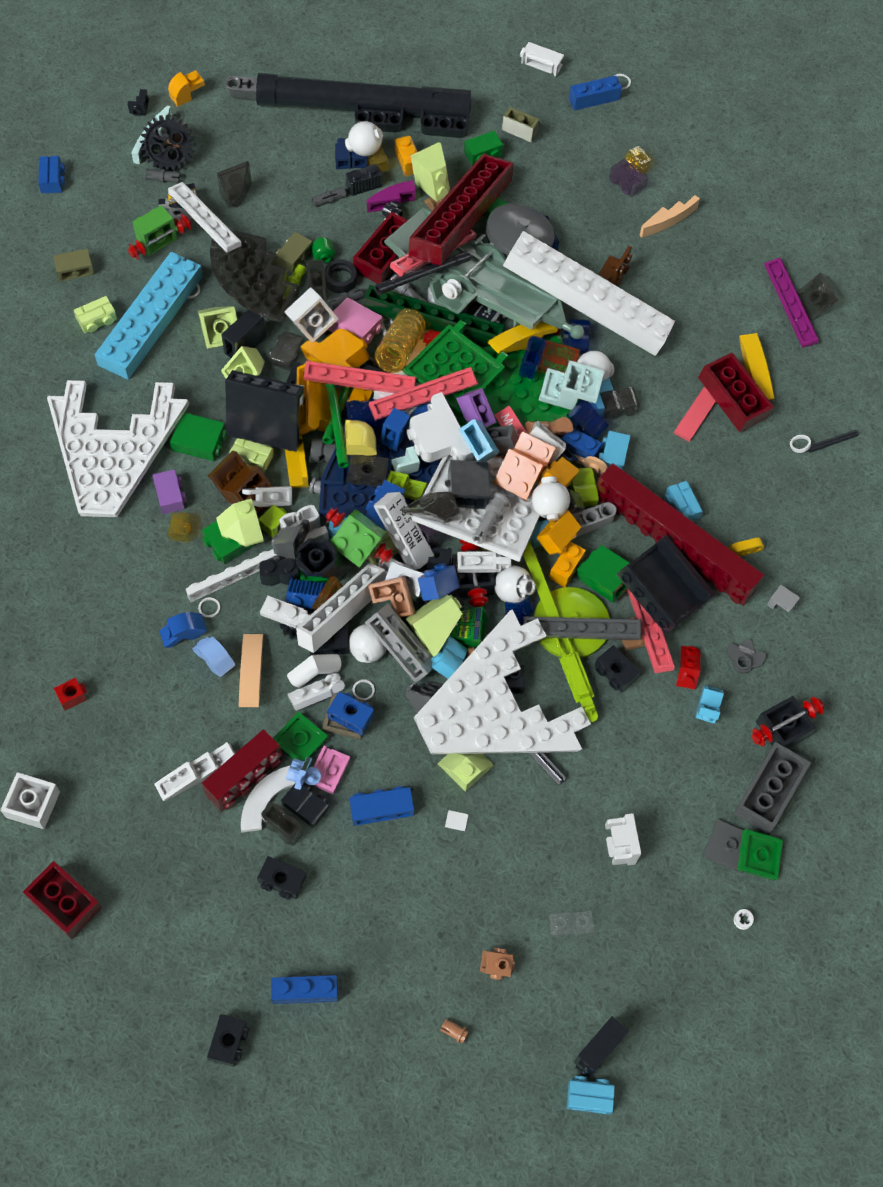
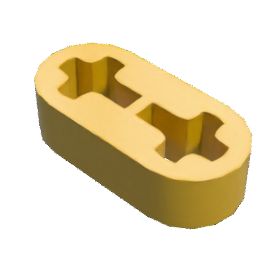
(747, 547)

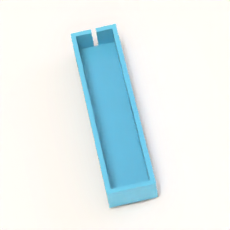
(149, 315)

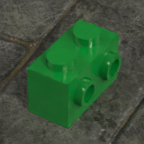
(483, 144)

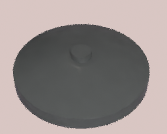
(510, 220)

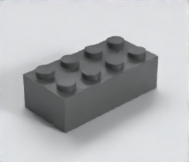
(771, 788)

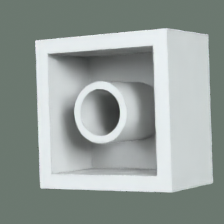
(311, 315)
(30, 800)

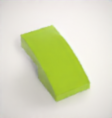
(413, 488)

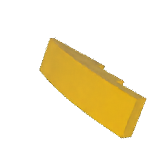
(518, 337)
(756, 363)

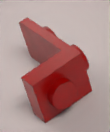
(689, 667)

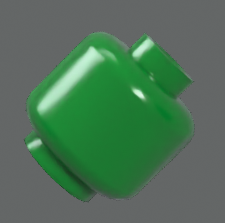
(323, 249)

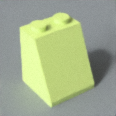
(431, 171)
(435, 622)

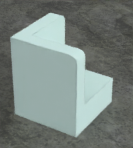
(407, 463)

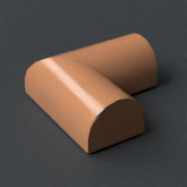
(558, 427)
(396, 591)

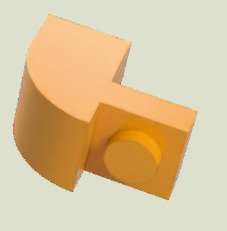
(182, 86)

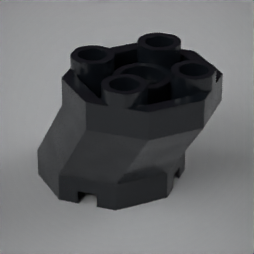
(321, 559)

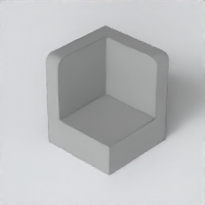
(783, 598)

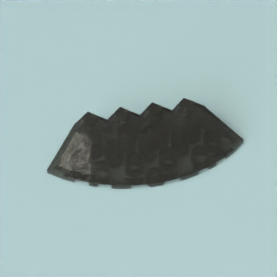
(253, 277)

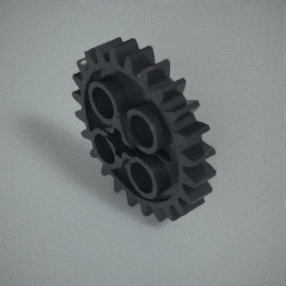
(171, 127)

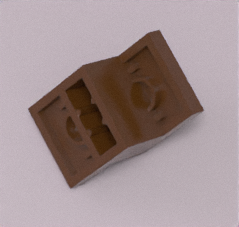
(234, 475)

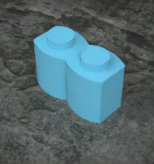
(449, 657)

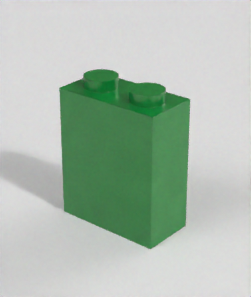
(198, 437)
(223, 548)
(600, 573)

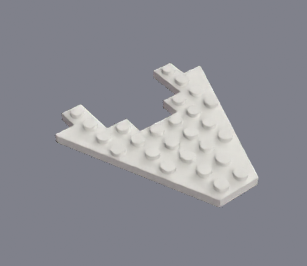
(110, 463)
(478, 712)

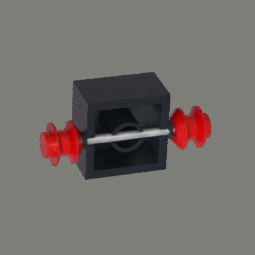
(473, 584)
(787, 722)

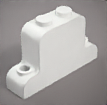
(438, 433)

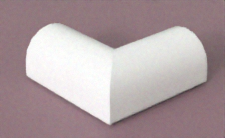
(313, 666)

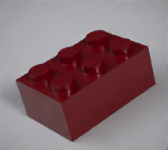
(62, 900)

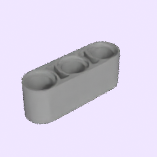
(597, 515)

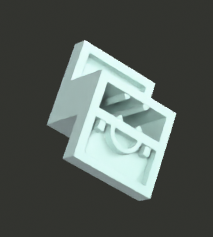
(577, 382)

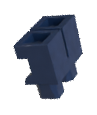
(343, 159)

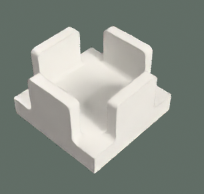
(624, 842)

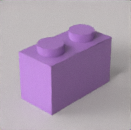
(475, 406)
(168, 491)

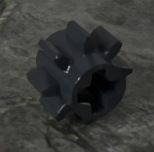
(392, 207)

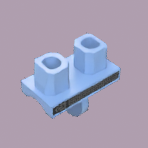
(300, 771)

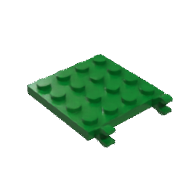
(453, 353)

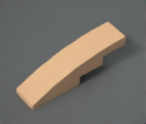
(666, 218)
(250, 670)

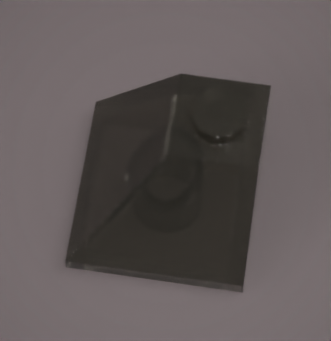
(235, 184)
(818, 295)
(434, 507)

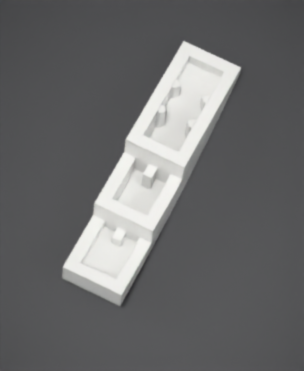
(193, 773)

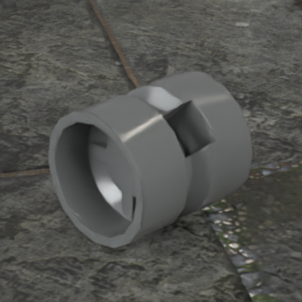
(321, 451)

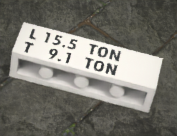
(403, 531)

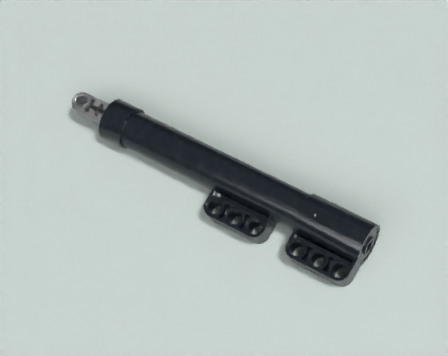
(369, 101)

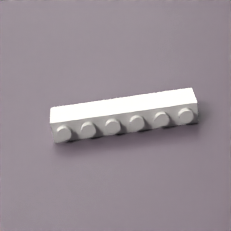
(338, 609)

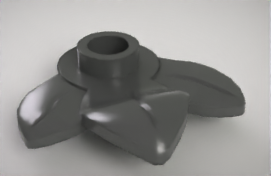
(746, 654)

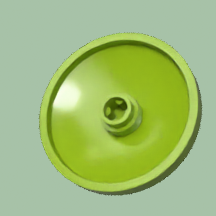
(574, 603)

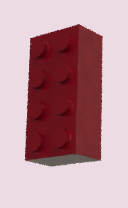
(375, 255)
(735, 392)
(242, 771)

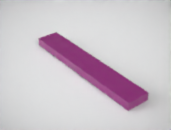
(791, 303)

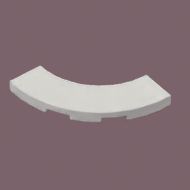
(260, 797)

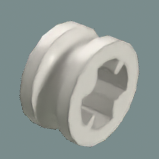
(750, 920)

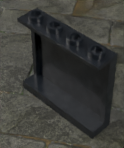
(263, 410)
(665, 584)

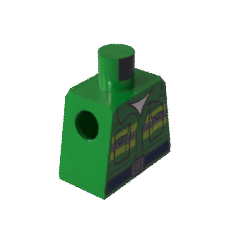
(471, 627)

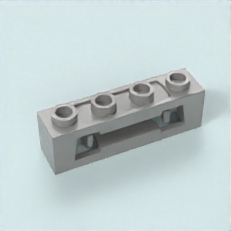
(401, 642)

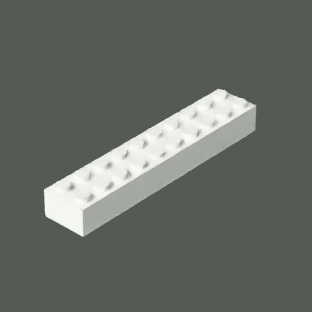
(589, 293)

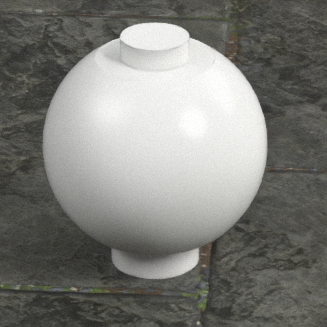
(364, 138)
(598, 360)
(550, 499)
(514, 584)
(365, 644)

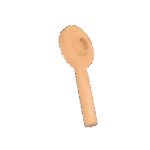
(597, 465)

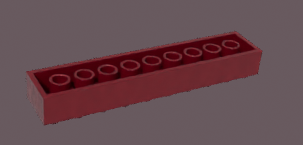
(460, 209)
(658, 518)

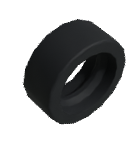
(340, 287)

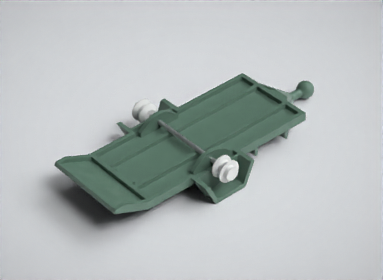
(487, 283)

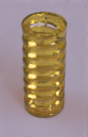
(400, 340)

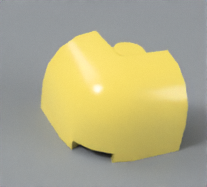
(359, 438)

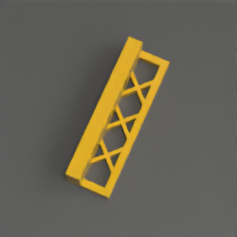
(297, 467)

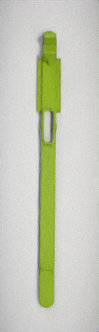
(570, 663)

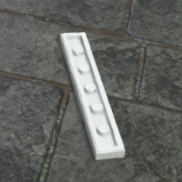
(204, 217)

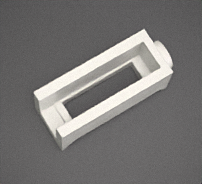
(541, 58)

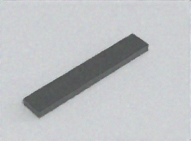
(589, 628)

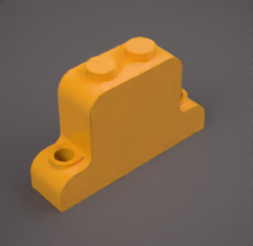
(339, 349)
(315, 409)

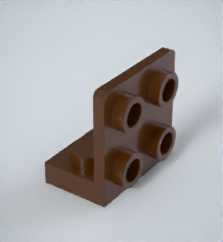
(615, 268)

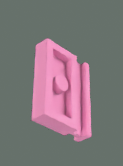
(332, 767)

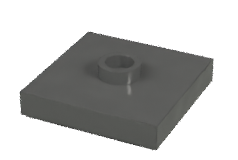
(724, 845)

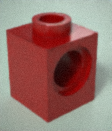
(70, 701)

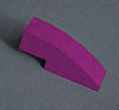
(399, 193)

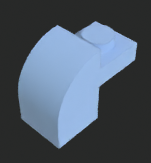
(214, 655)

